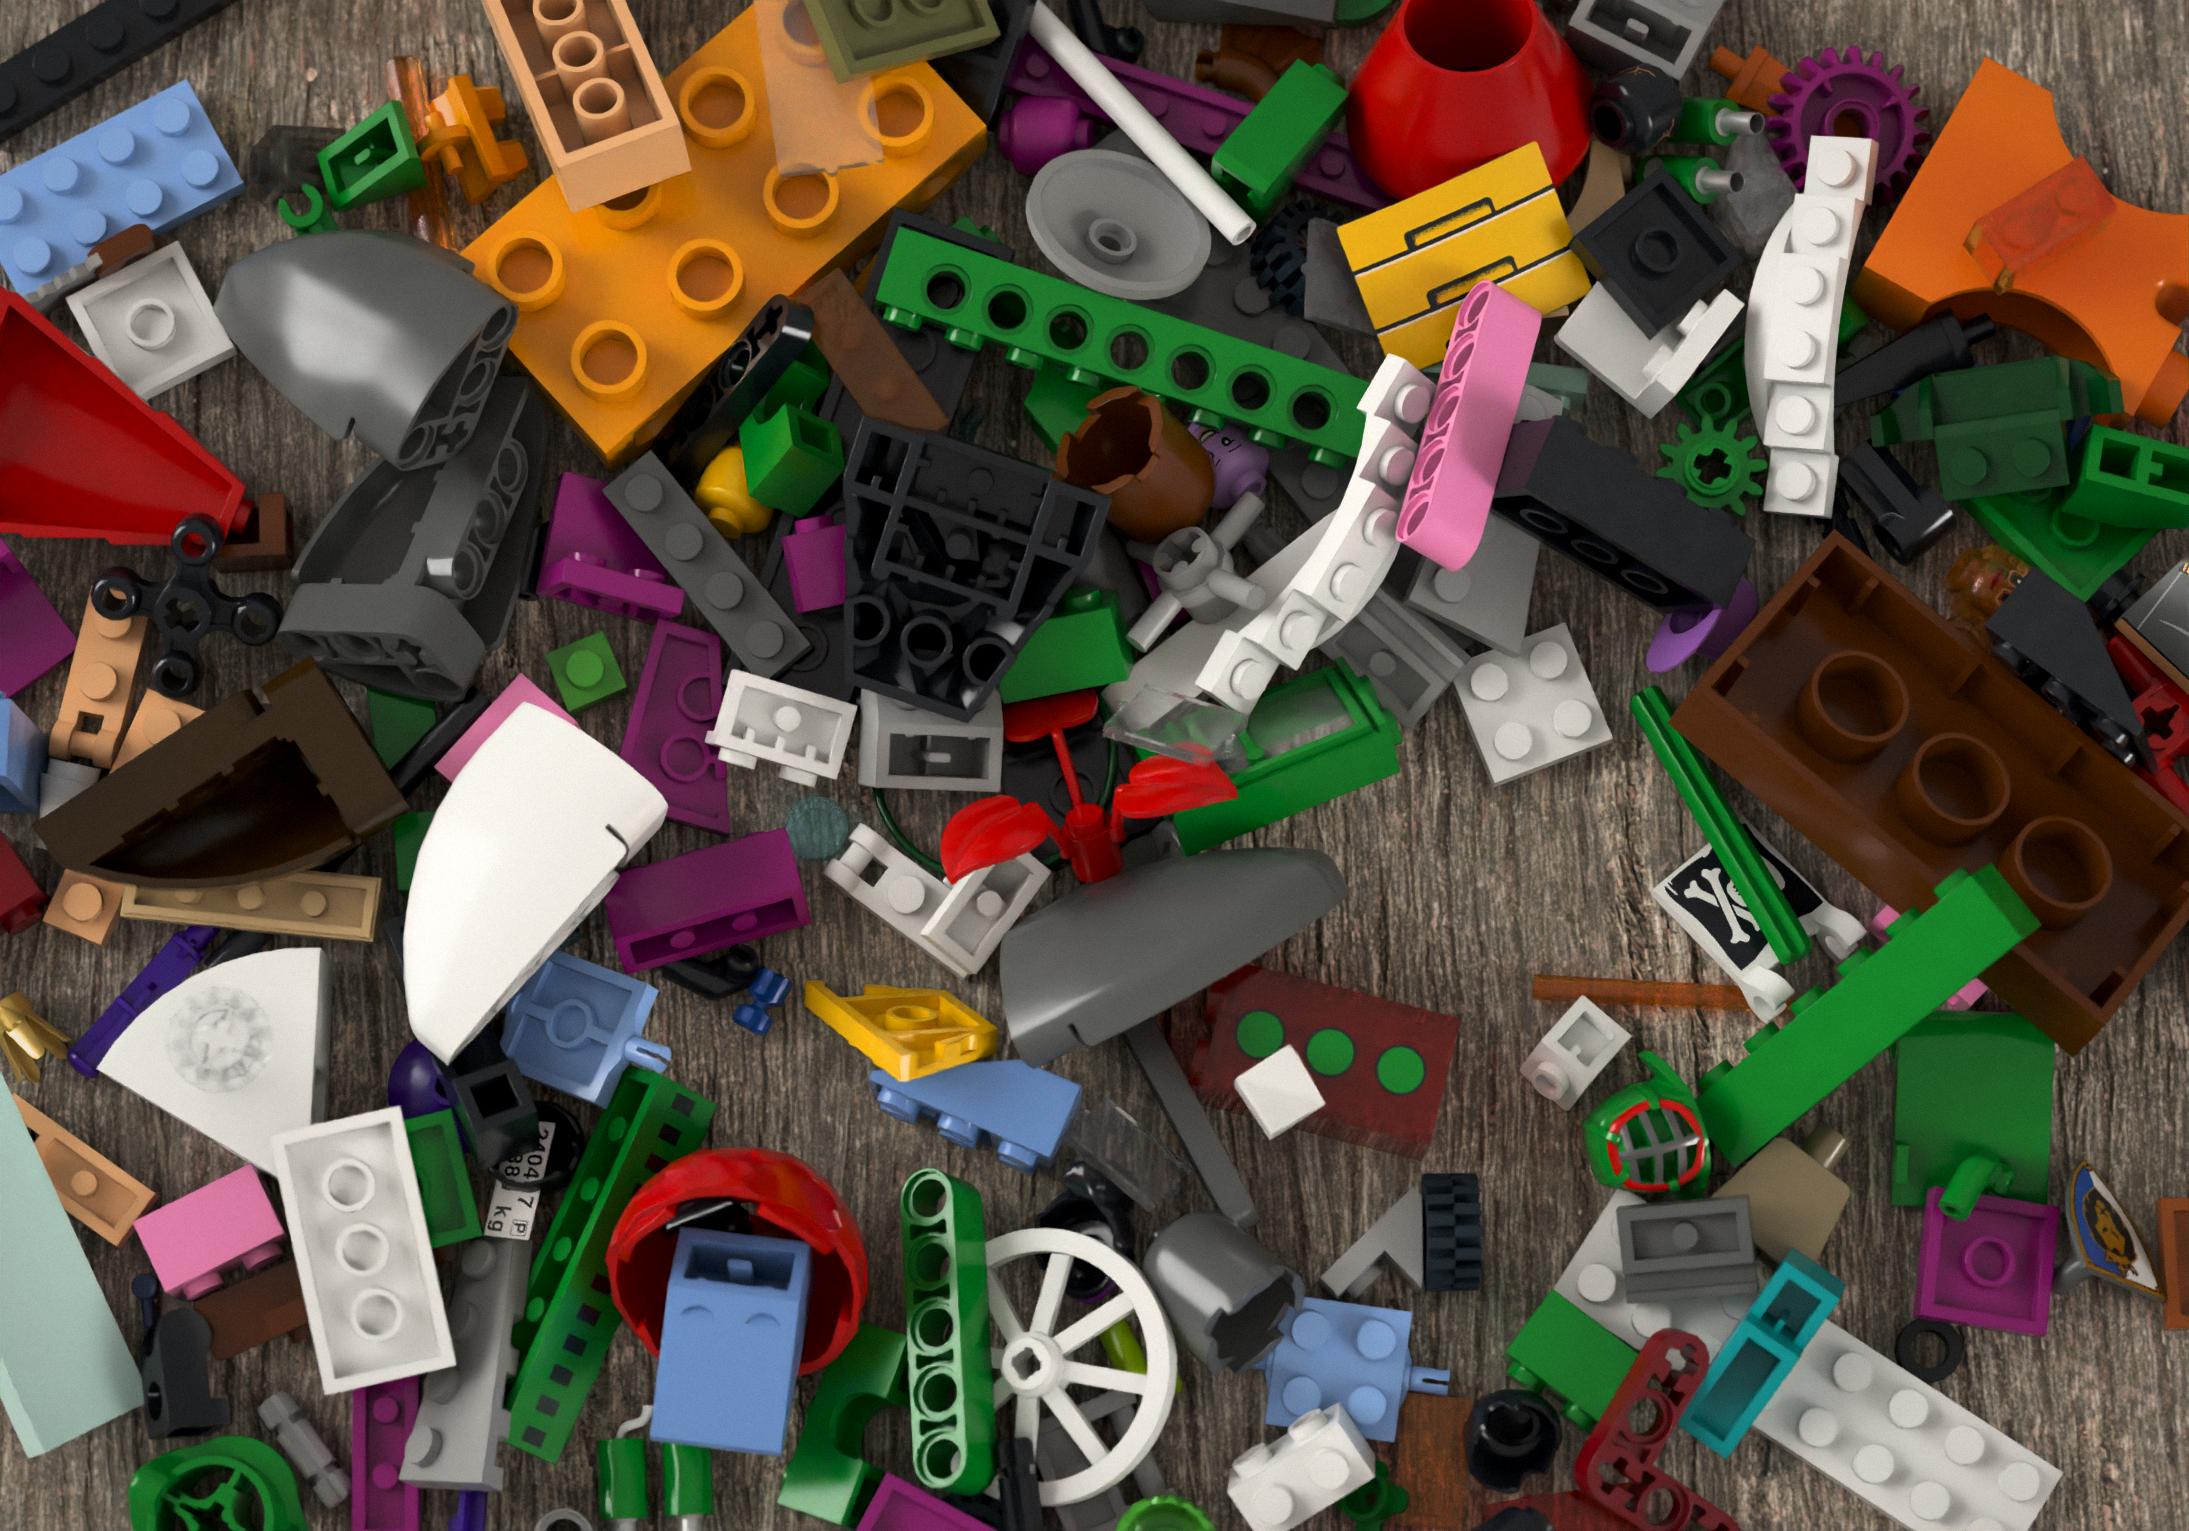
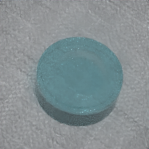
(816, 829)

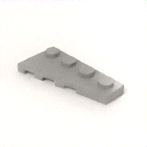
(1494, 588)
(462, 1404)

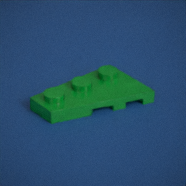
(2061, 545)

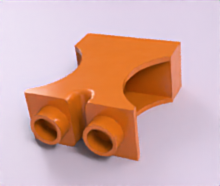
(2101, 303)

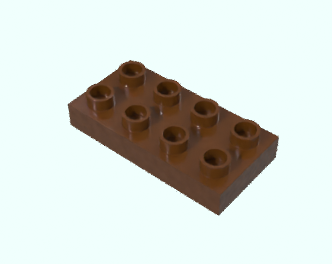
(1930, 757)

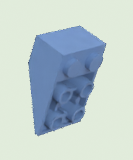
(991, 1102)
(732, 1341)

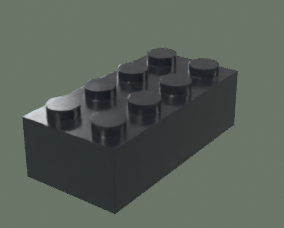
(1618, 518)

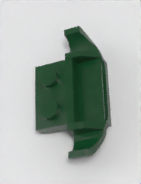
(1999, 422)

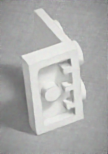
(1631, 364)

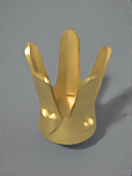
(26, 1035)

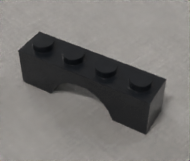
(480, 1084)

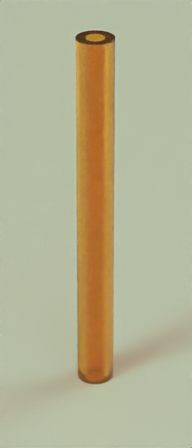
(1642, 993)

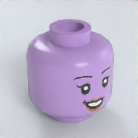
(1237, 463)

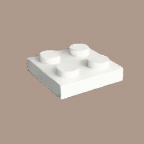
(152, 322)
(1530, 707)

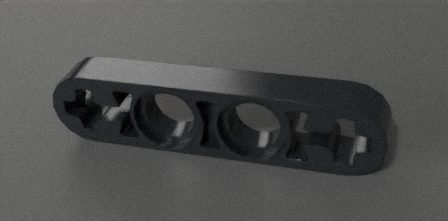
(734, 387)

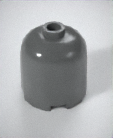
(1220, 1289)

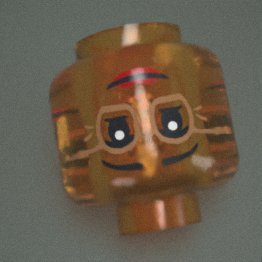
(1982, 582)

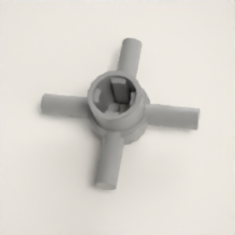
(1197, 574)

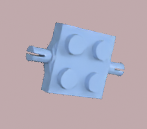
(580, 1028)
(1349, 1357)

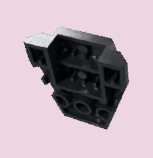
(952, 562)

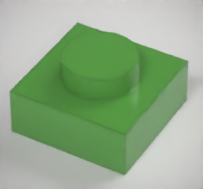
(586, 673)

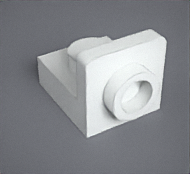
(1574, 1053)

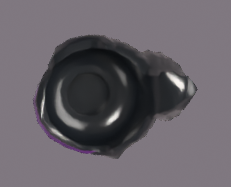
(1094, 1209)

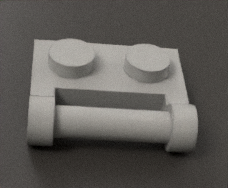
(1061, 1457)

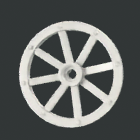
(1059, 1366)

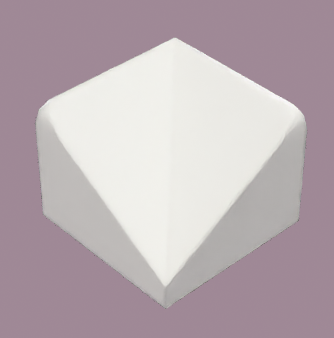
(1279, 1092)

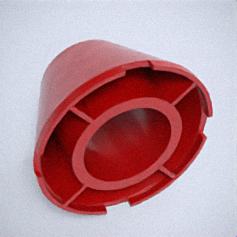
(1425, 124)

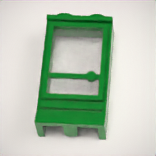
(1299, 750)

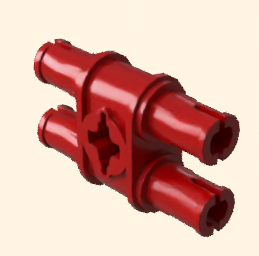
(2156, 704)

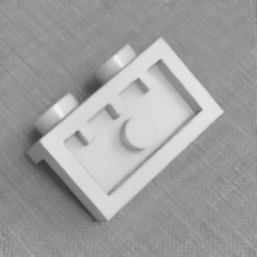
(781, 726)

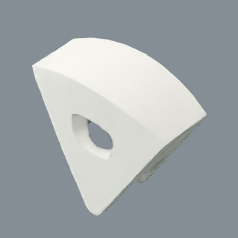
(290, 1089)

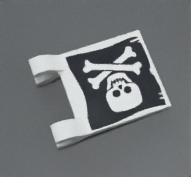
(1718, 919)

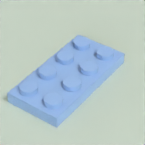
(140, 167)

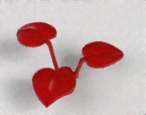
(1003, 829)

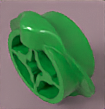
(162, 1485)

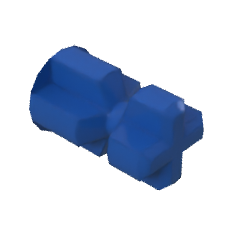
(769, 991)

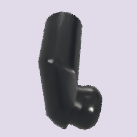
(1101, 37)
(718, 977)

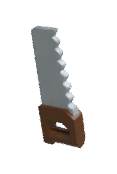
(102, 261)

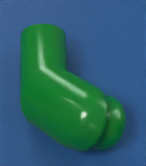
(1970, 1179)

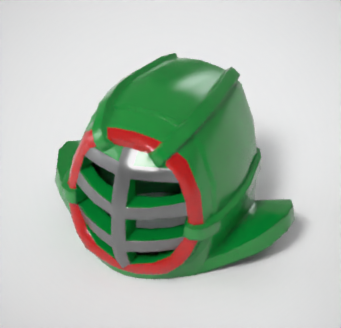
(1639, 1138)

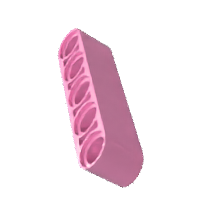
(1469, 426)

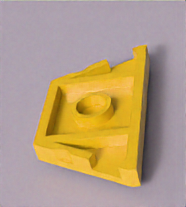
(905, 1028)

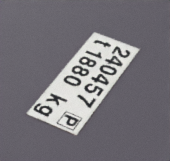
(514, 1211)

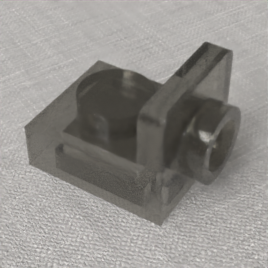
(289, 159)

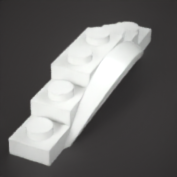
(1797, 321)
(1348, 559)

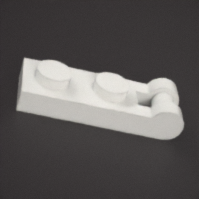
(901, 898)

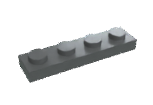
(707, 567)

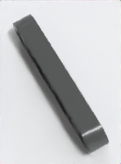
(1190, 1123)

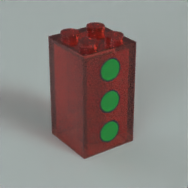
(1367, 1055)

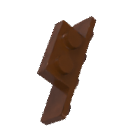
(266, 1308)

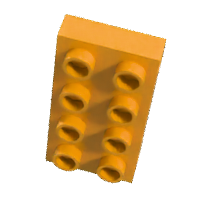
(657, 284)

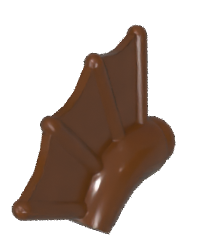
(1255, 58)

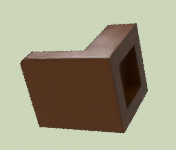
(266, 541)

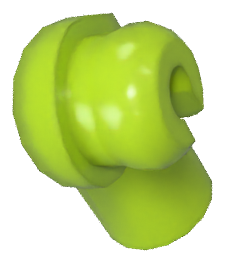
(1125, 1351)

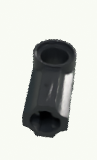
(1904, 514)

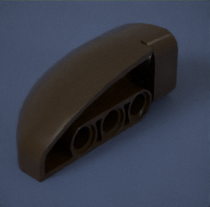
(234, 795)

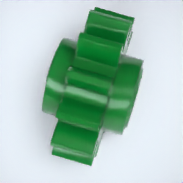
(1721, 447)

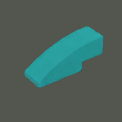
(1761, 1352)

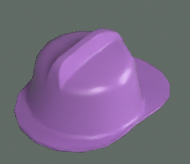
(1702, 632)

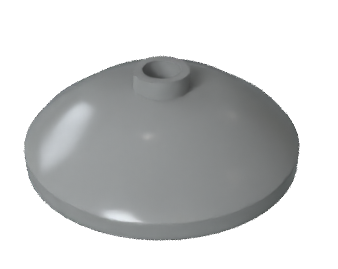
(1117, 225)

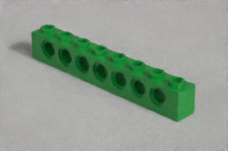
(921, 259)

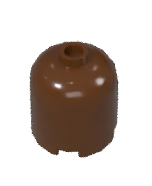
(1142, 460)

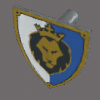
(2103, 1239)

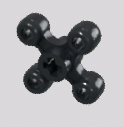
(187, 628)

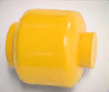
(725, 496)

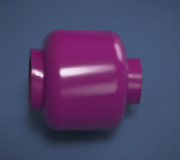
(1042, 130)

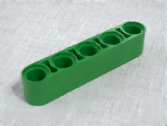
(967, 1354)

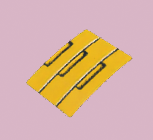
(1435, 246)

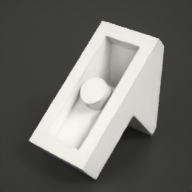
(983, 910)

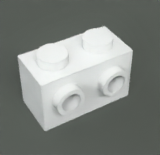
(1301, 1471)

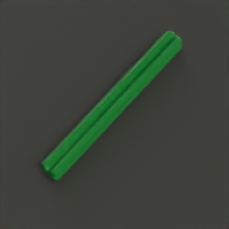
(1721, 827)

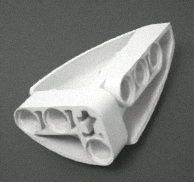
(515, 869)

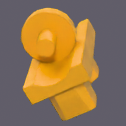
(464, 139)

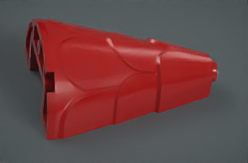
(90, 452)

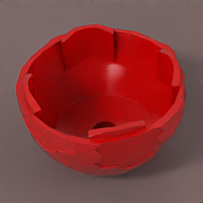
(792, 1206)

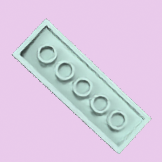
(58, 1338)

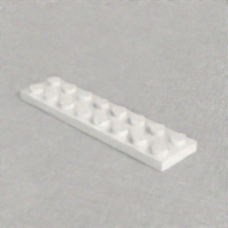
(1839, 1406)

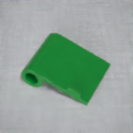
(1967, 1090)

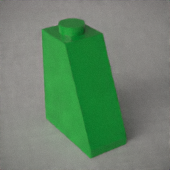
(1280, 138)

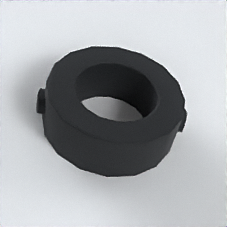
(1948, 1336)

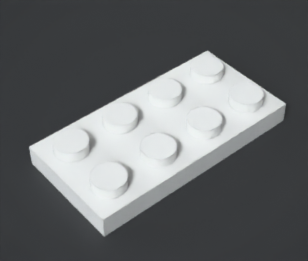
(362, 1250)

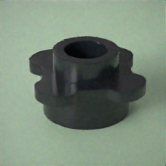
(2115, 597)

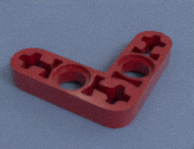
(1634, 1453)

